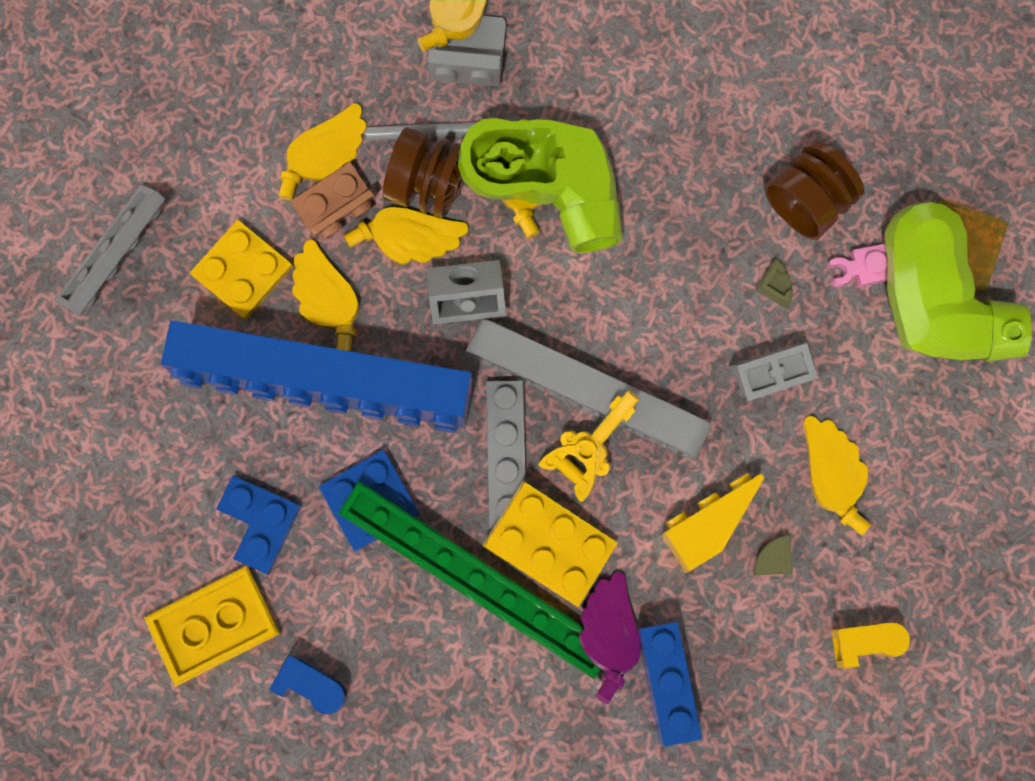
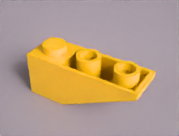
(708, 531)

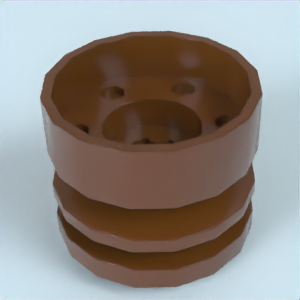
(417, 170)
(814, 190)

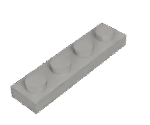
(116, 241)
(504, 444)

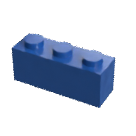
(669, 684)

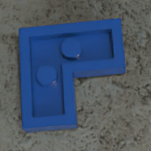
(268, 520)

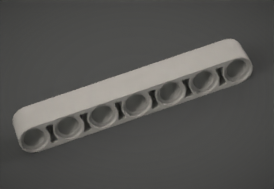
(586, 386)

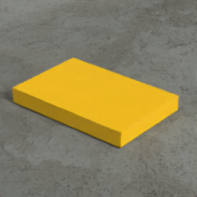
(211, 626)

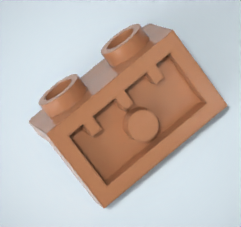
(332, 201)

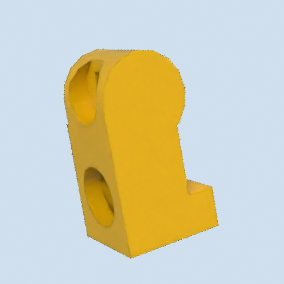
(882, 638)

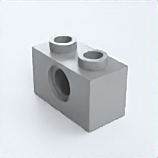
(466, 292)

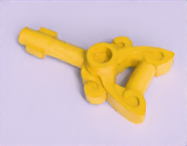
(589, 448)

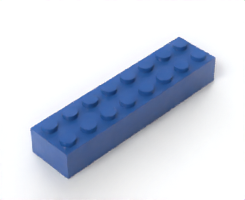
(318, 375)

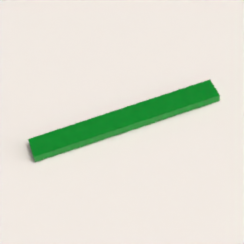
(468, 575)

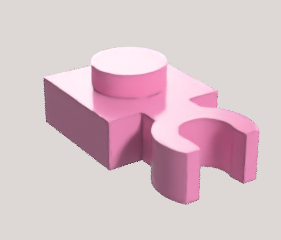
(867, 266)

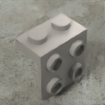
(472, 59)

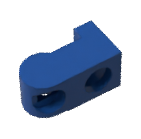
(322, 690)

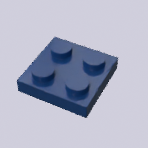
(377, 475)

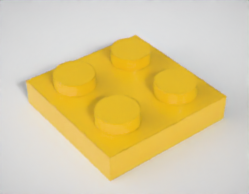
(241, 270)

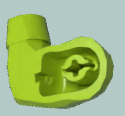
(543, 166)
(935, 292)

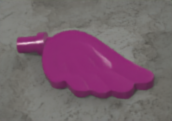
(610, 634)

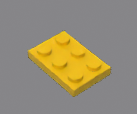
(550, 544)

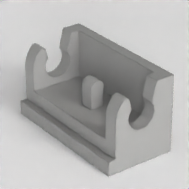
(774, 371)

